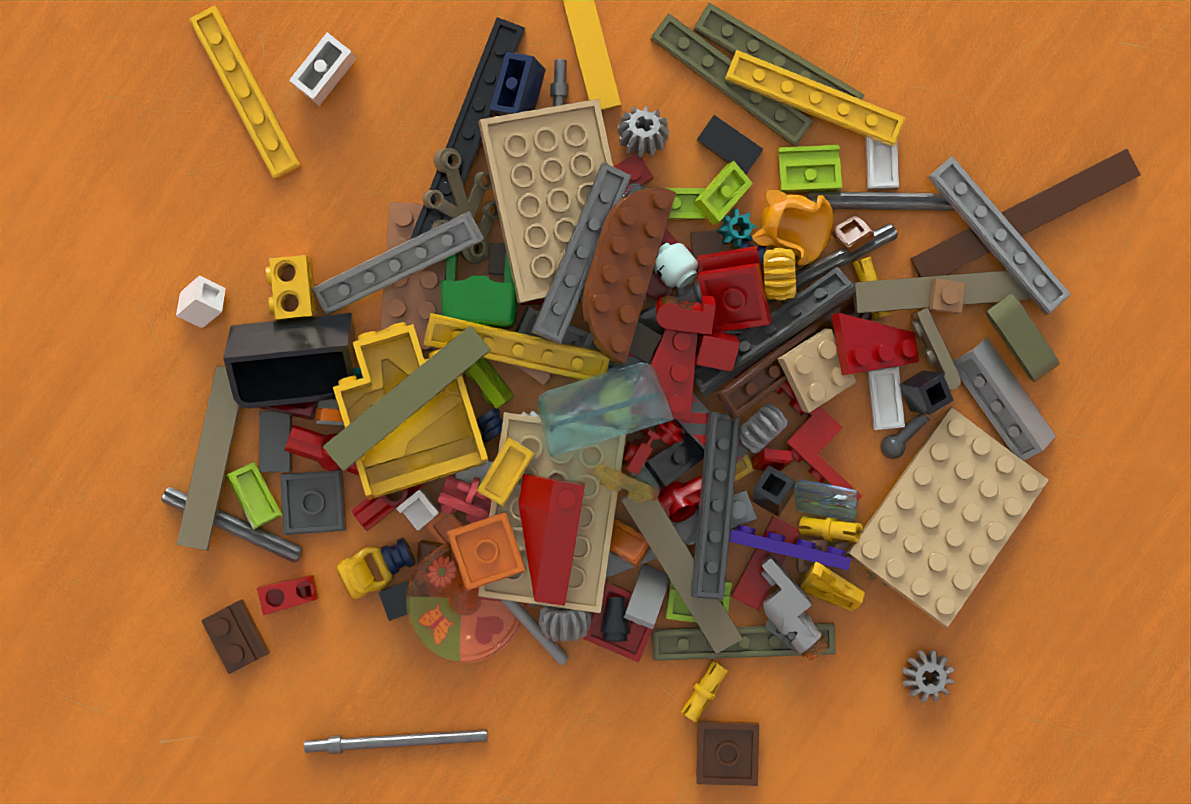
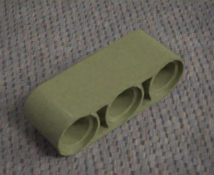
(1022, 337)

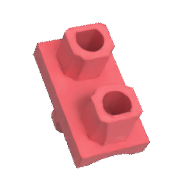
(465, 498)

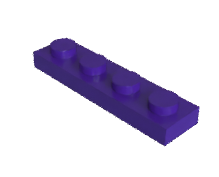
(803, 549)

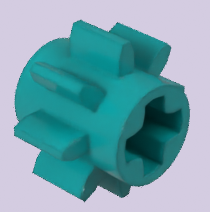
(735, 236)

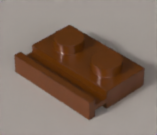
(235, 636)

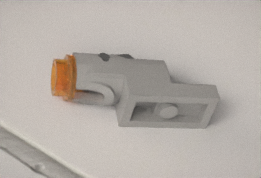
(786, 612)

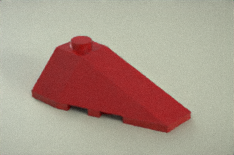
(550, 526)

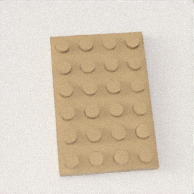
(540, 181)
(947, 517)
(595, 520)

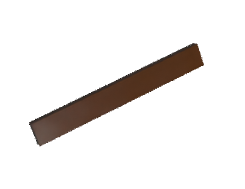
(1031, 213)

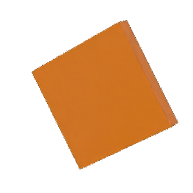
(486, 551)

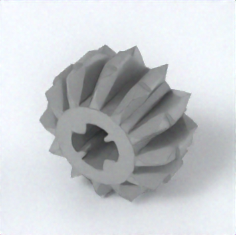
(643, 131)
(762, 428)
(564, 623)
(930, 664)

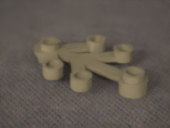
(462, 205)

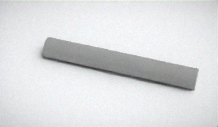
(534, 628)

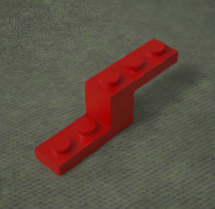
(811, 438)

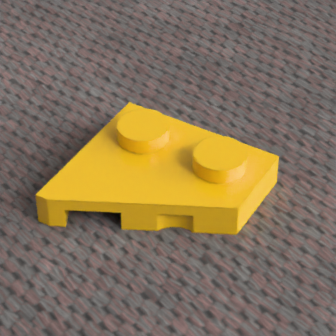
(830, 587)

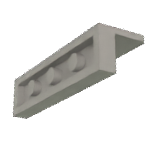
(1004, 400)

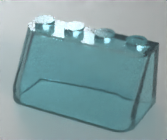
(602, 408)

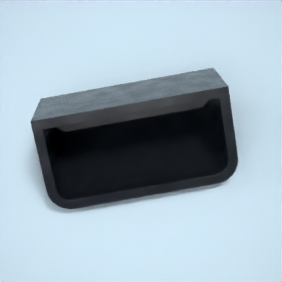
(289, 359)

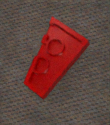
(871, 345)
(675, 367)

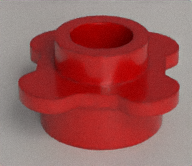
(670, 432)

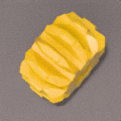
(779, 274)

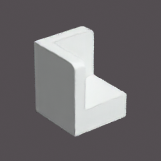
(200, 302)
(419, 509)

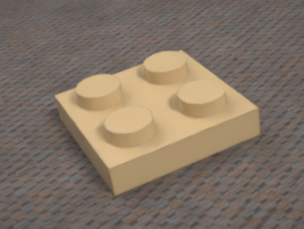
(815, 370)

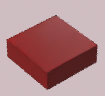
(775, 458)

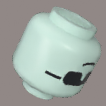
(675, 265)

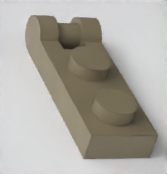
(935, 350)

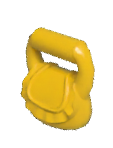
(357, 575)

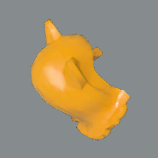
(796, 225)

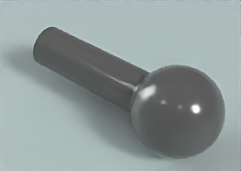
(894, 445)

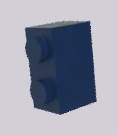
(517, 84)

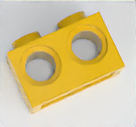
(299, 286)

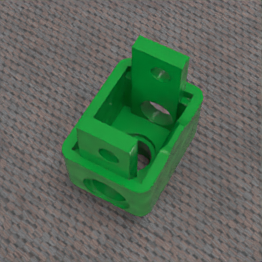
(479, 297)

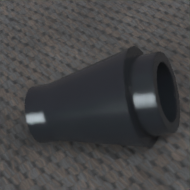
(614, 625)

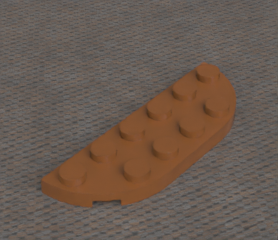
(624, 268)

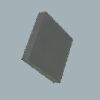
(313, 502)

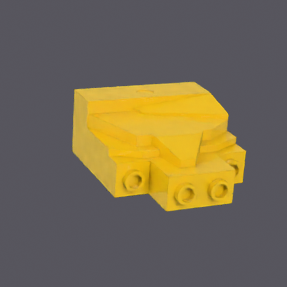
(428, 445)

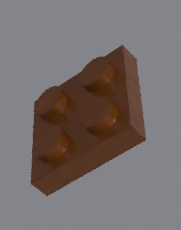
(727, 753)

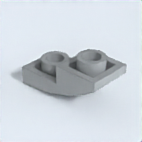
(647, 596)

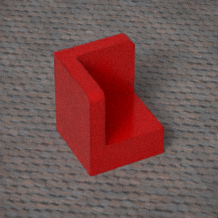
(717, 350)

